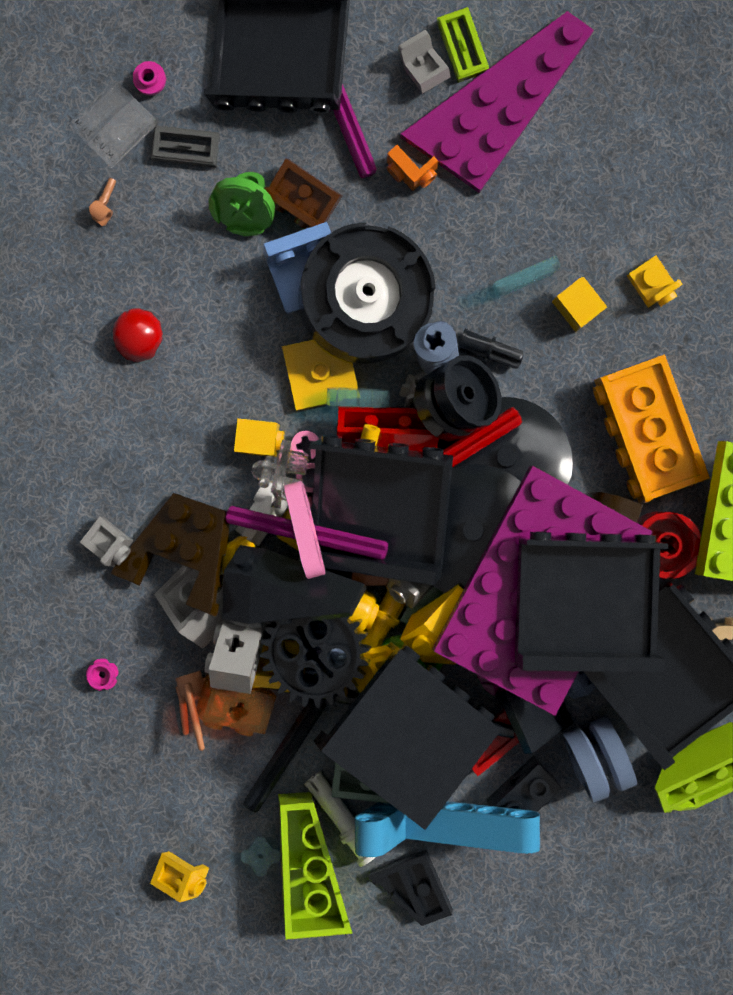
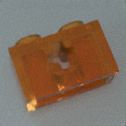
(249, 718)

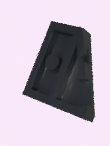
(414, 887)

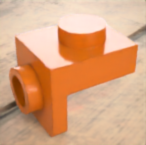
(404, 169)

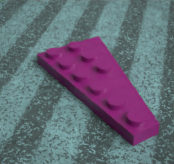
(488, 115)

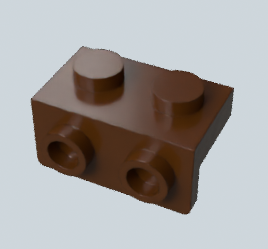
(302, 195)

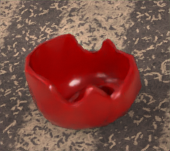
(137, 334)

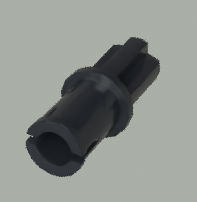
(491, 349)

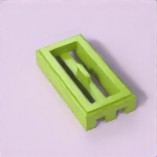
(471, 70)

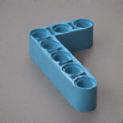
(457, 823)

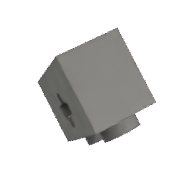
(235, 657)

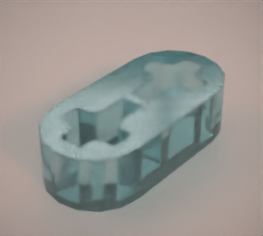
(358, 397)

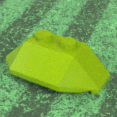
(699, 772)

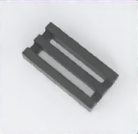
(213, 150)

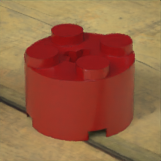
(682, 540)

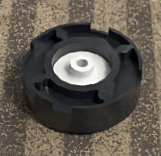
(372, 262)

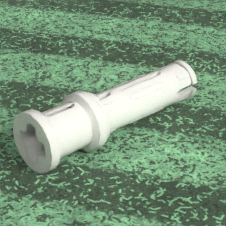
(336, 811)

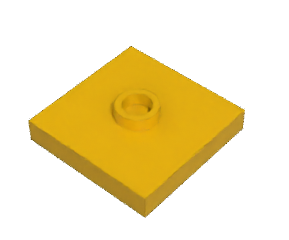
(313, 371)

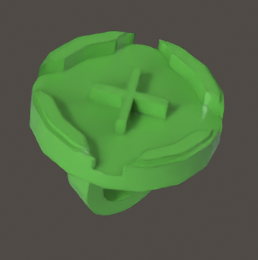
(242, 204)

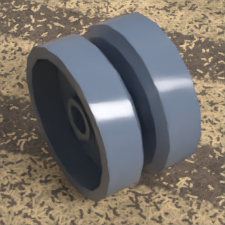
(602, 758)

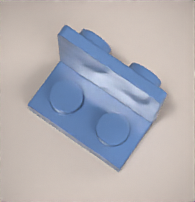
(287, 260)

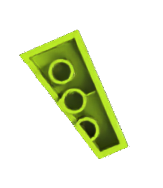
(308, 879)

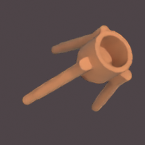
(189, 690)

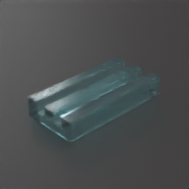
(526, 277)

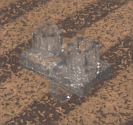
(288, 462)

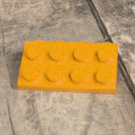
(650, 429)

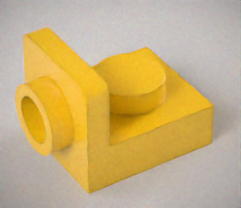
(654, 283)
(179, 878)

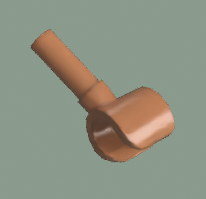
(98, 208)

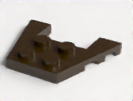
(187, 535)

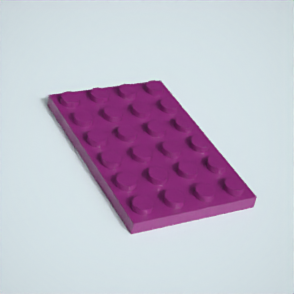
(483, 622)

